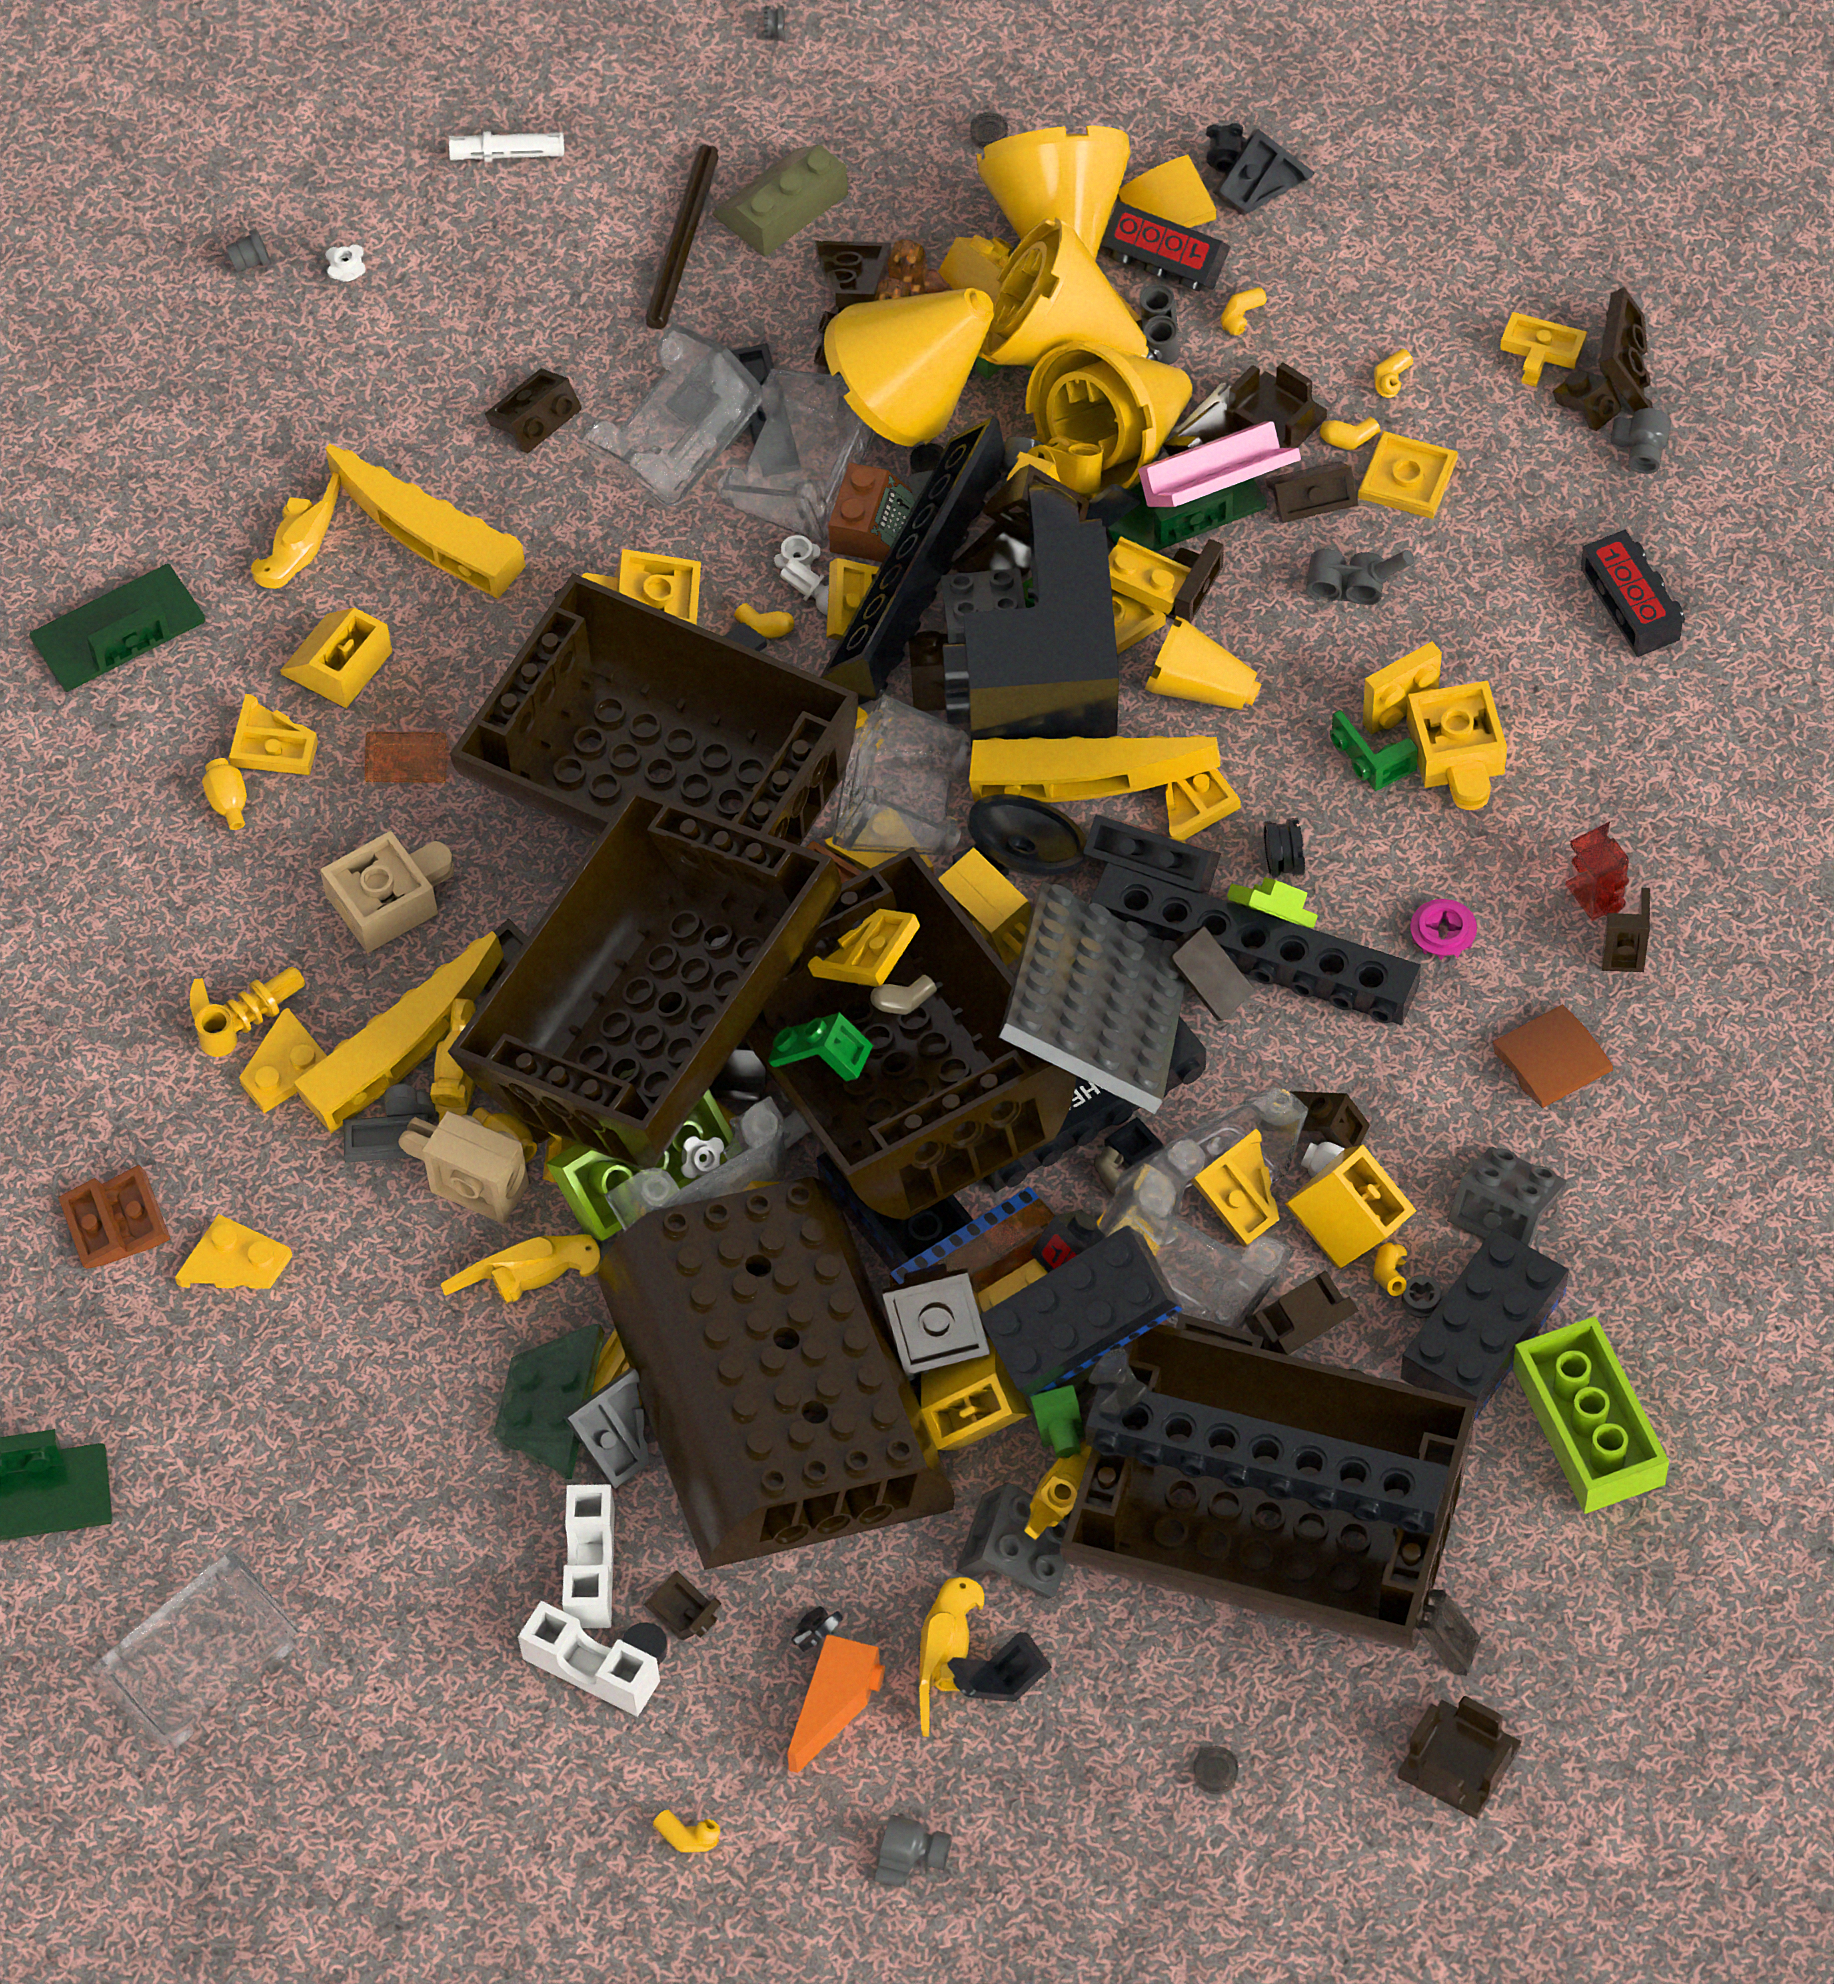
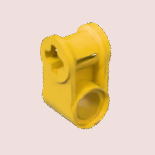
(1075, 462)

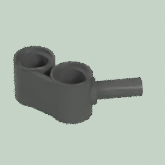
(1160, 323)
(1357, 582)

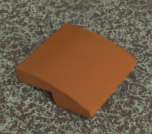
(1552, 1056)
(114, 1218)

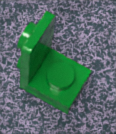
(1379, 769)
(828, 1037)

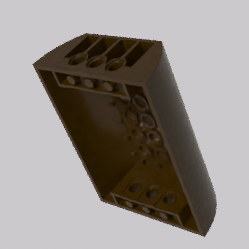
(655, 700)
(622, 948)
(965, 1093)
(734, 1401)
(1299, 1565)

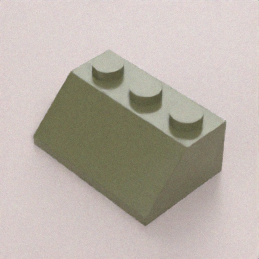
(785, 198)

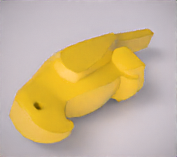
(297, 537)
(452, 1086)
(530, 1265)
(1057, 1492)
(944, 1637)

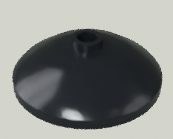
(1026, 835)

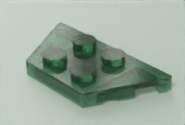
(541, 1390)

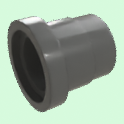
(248, 251)

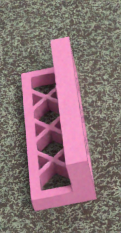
(1214, 466)

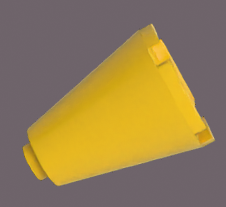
(1201, 670)

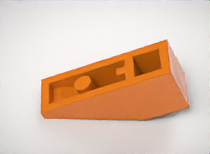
(836, 1694)

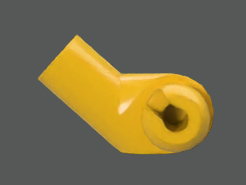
(1238, 304)
(1386, 373)
(1347, 435)
(1384, 1272)
(687, 1838)

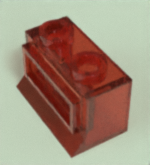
(1604, 884)

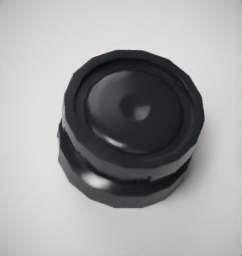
(1284, 848)

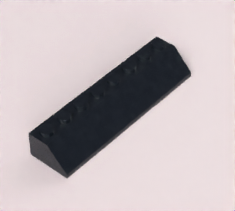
(917, 561)

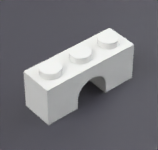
(590, 1555)
(563, 1649)

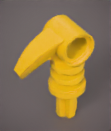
(238, 1015)

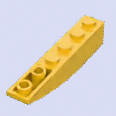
(431, 526)
(1086, 766)
(395, 1040)

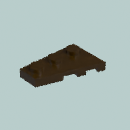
(853, 269)
(1622, 349)

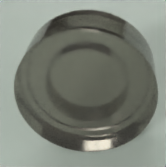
(987, 129)
(1215, 1769)

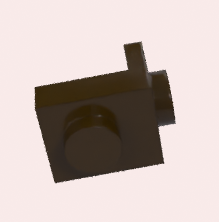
(1591, 395)
(682, 1607)

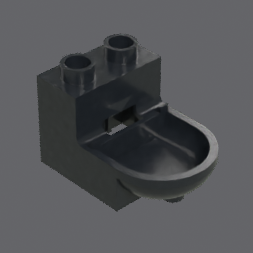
(1046, 665)

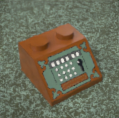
(868, 512)

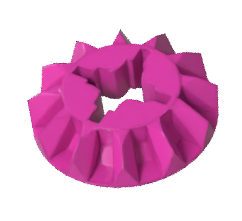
(1460, 923)

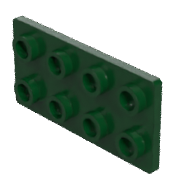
(1165, 526)
(117, 627)
(51, 1486)

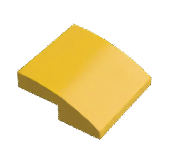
(1172, 193)

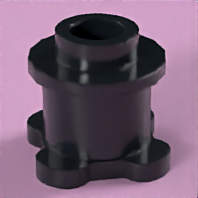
(1224, 145)

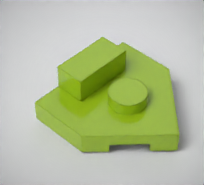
(1274, 900)

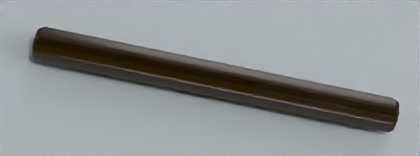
(682, 237)

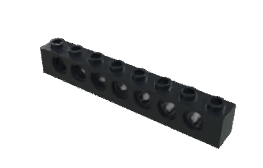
(1278, 940)
(1288, 1446)

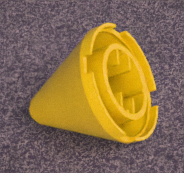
(1057, 176)
(1055, 297)
(908, 359)
(1107, 401)

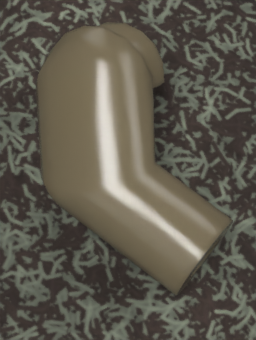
(902, 999)
(1107, 1166)

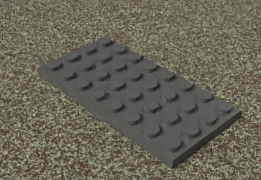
(1095, 997)

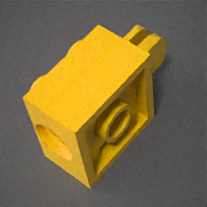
(657, 581)
(1458, 740)
(989, 903)

